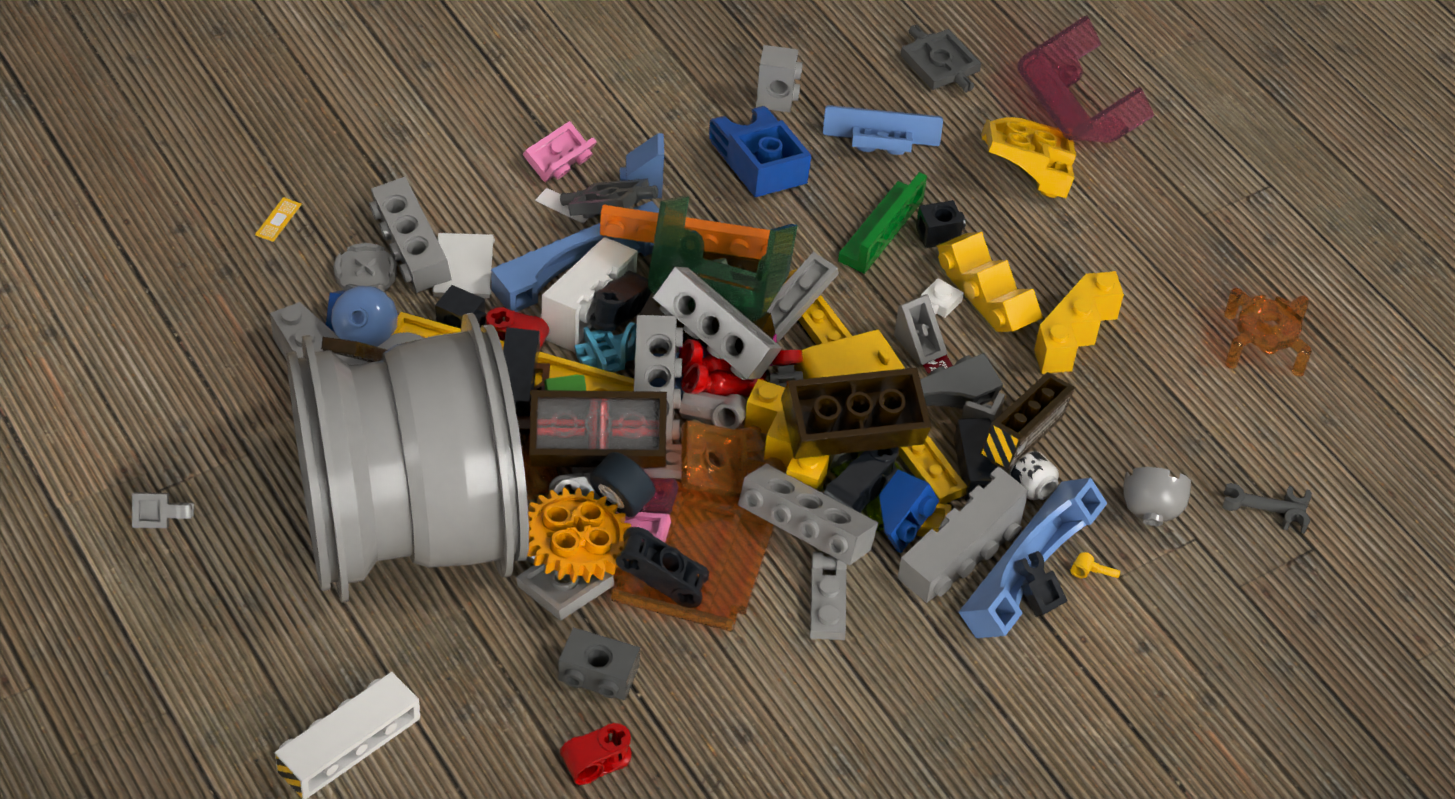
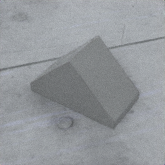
(919, 330)

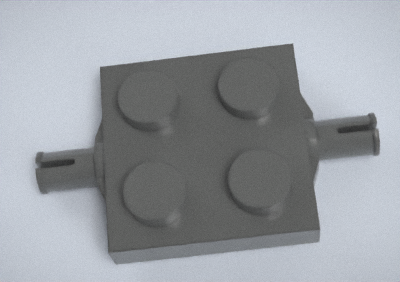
(940, 59)
(614, 193)

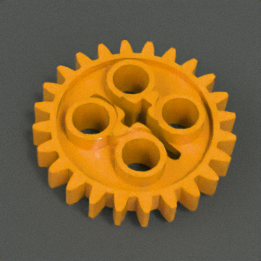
(575, 534)

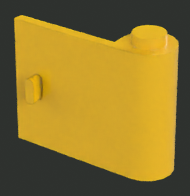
(849, 355)

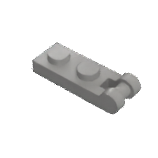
(828, 598)

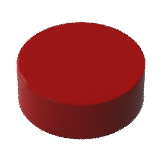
(788, 357)

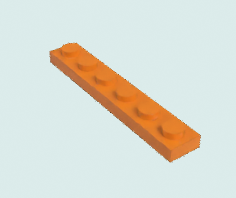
(717, 236)

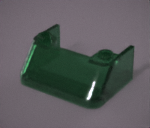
(745, 290)

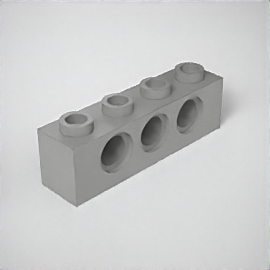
(410, 235)
(655, 333)
(758, 347)
(808, 514)

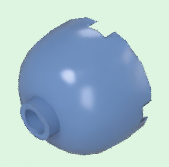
(364, 316)

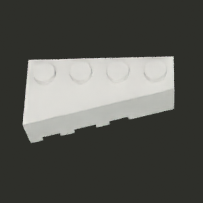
(572, 298)

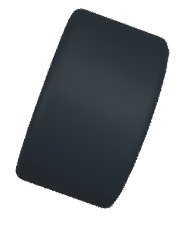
(622, 483)

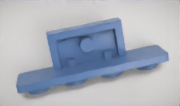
(882, 129)

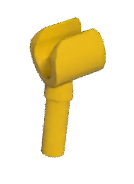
(1085, 563)

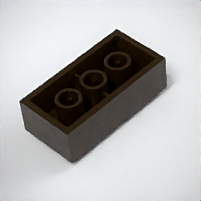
(855, 412)

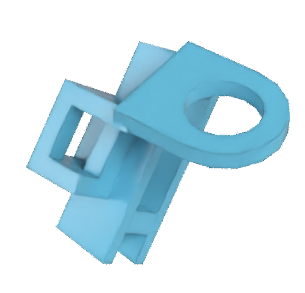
(609, 354)

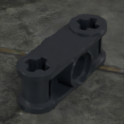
(662, 567)

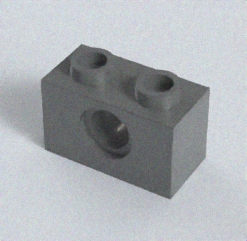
(588, 650)

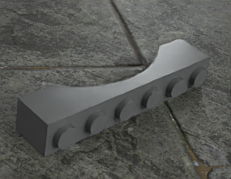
(967, 380)

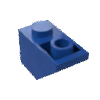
(905, 507)

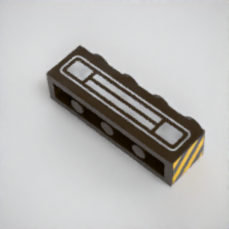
(1027, 420)

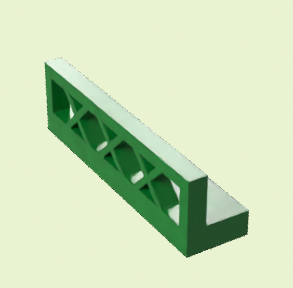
(883, 224)

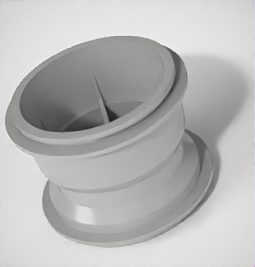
(410, 456)

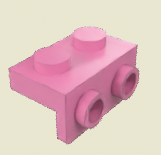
(558, 151)

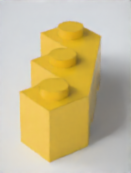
(988, 283)
(1077, 320)
(766, 411)

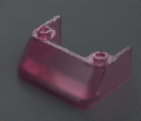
(1055, 67)

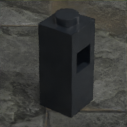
(521, 358)
(968, 442)

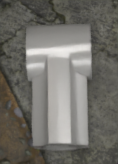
(711, 409)

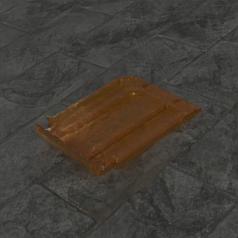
(722, 539)

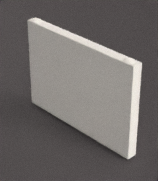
(468, 262)

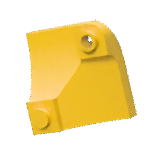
(1036, 149)

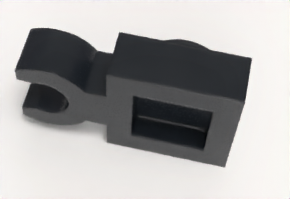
(1042, 588)

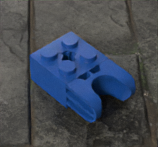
(762, 153)

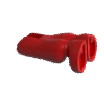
(710, 373)

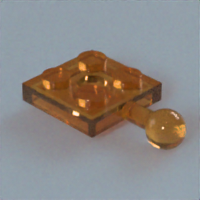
(729, 447)

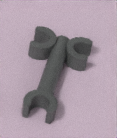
(1291, 506)

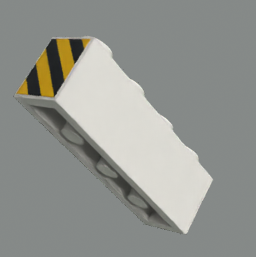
(347, 735)

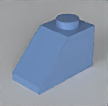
(646, 162)

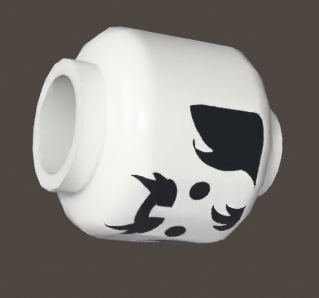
(1036, 475)

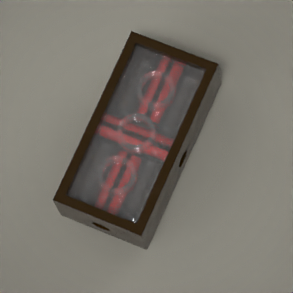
(589, 425)

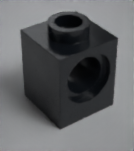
(939, 223)
(456, 303)

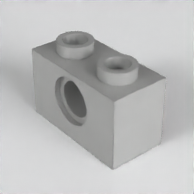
(777, 78)

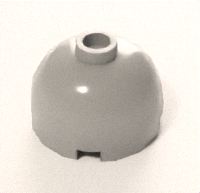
(1155, 494)

